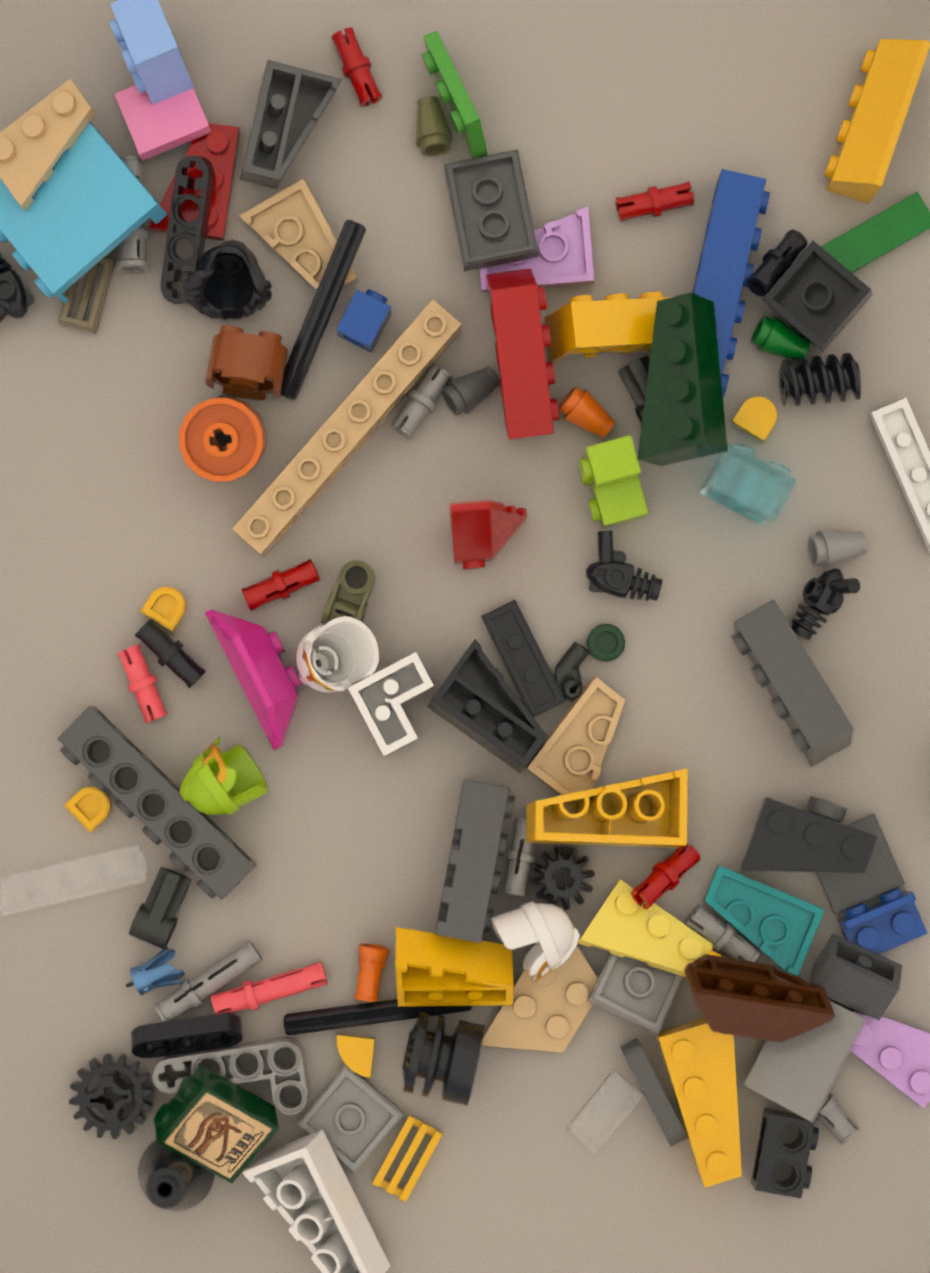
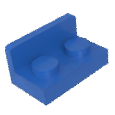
(883, 923)

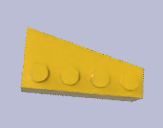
(620, 814)
(706, 1094)

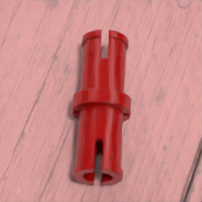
(356, 67)
(654, 201)
(280, 584)
(665, 876)

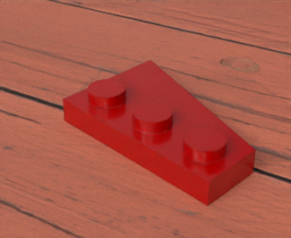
(221, 150)

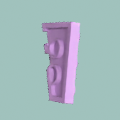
(563, 254)

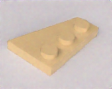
(297, 231)
(577, 744)

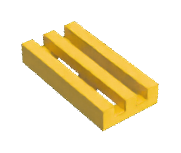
(391, 1186)

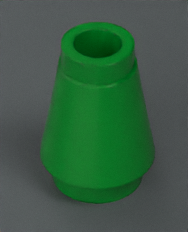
(779, 339)

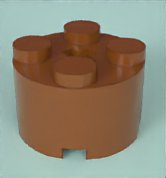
(247, 363)

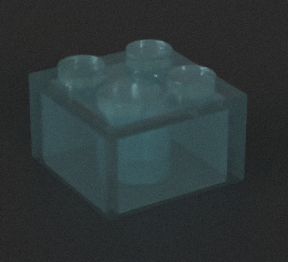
(748, 484)

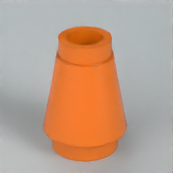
(585, 412)

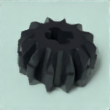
(573, 871)

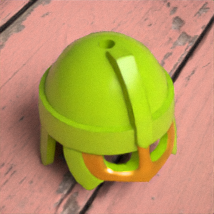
(223, 781)

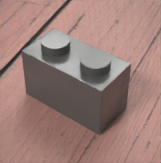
(856, 976)

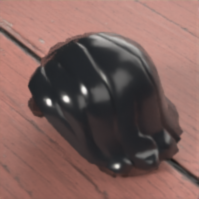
(227, 283)

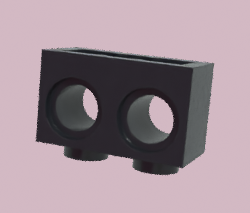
(773, 1152)

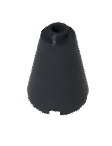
(172, 1179)

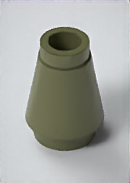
(432, 128)

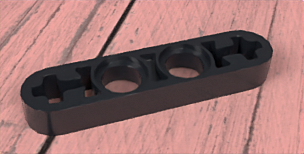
(180, 228)

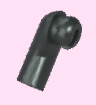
(567, 671)

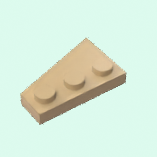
(39, 138)

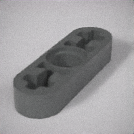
(654, 1092)

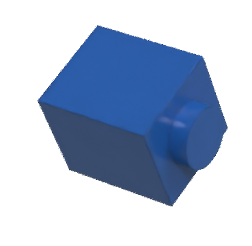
(364, 319)

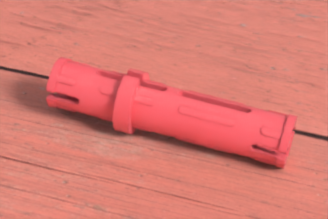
(276, 987)

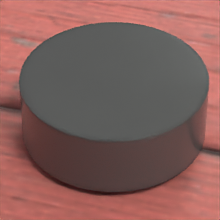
(826, 809)

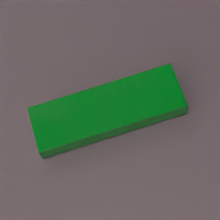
(880, 233)

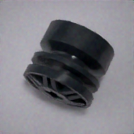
(443, 1058)

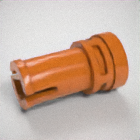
(371, 961)

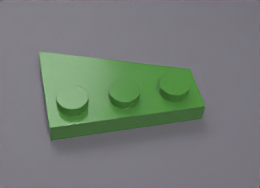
(454, 93)

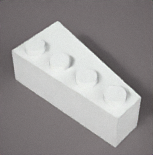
(319, 1205)

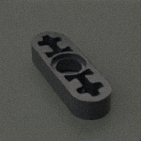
(186, 1035)

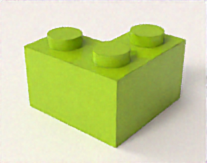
(614, 482)

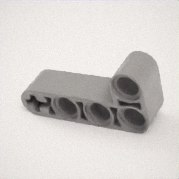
(227, 1058)

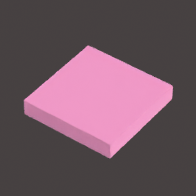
(163, 124)

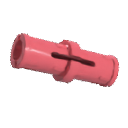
(142, 683)

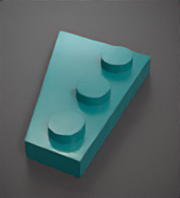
(765, 916)

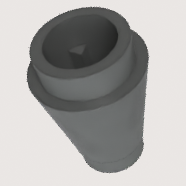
(469, 390)

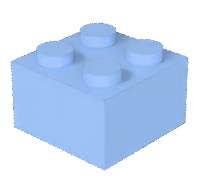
(149, 49)

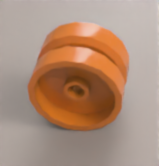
(200, 444)

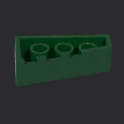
(684, 384)

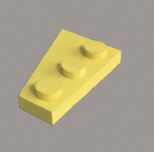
(643, 934)

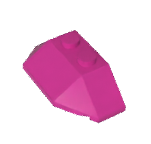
(260, 672)

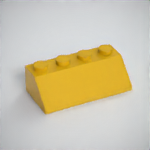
(876, 118)

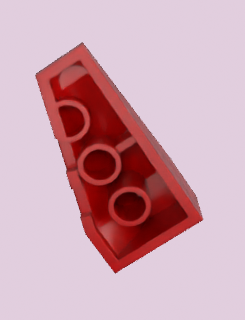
(482, 530)

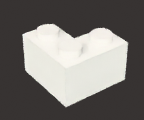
(381, 699)

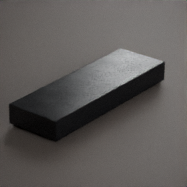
(523, 658)

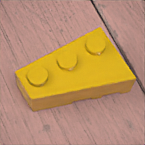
(603, 325)

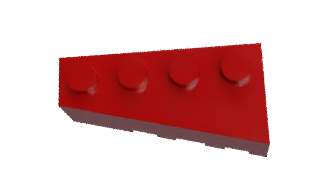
(522, 353)

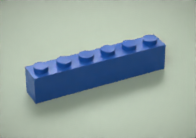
(726, 252)

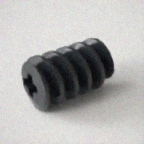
(819, 378)

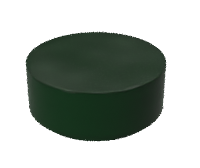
(605, 642)

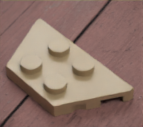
(545, 1011)

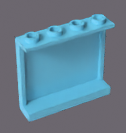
(76, 214)

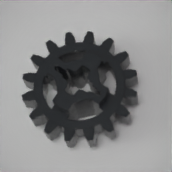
(112, 1112)

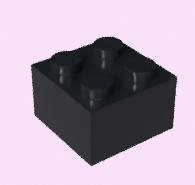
(817, 296)

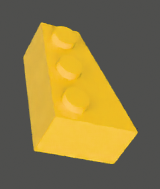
(451, 971)

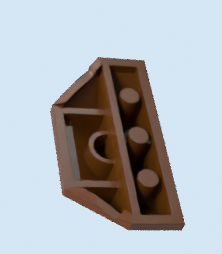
(756, 999)

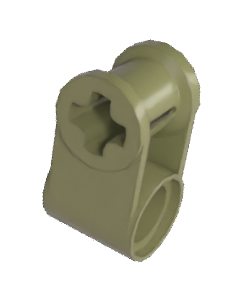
(348, 598)

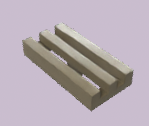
(79, 323)

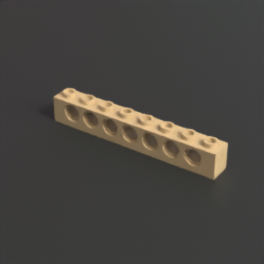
(348, 428)

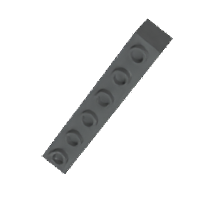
(78, 745)

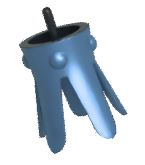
(153, 974)

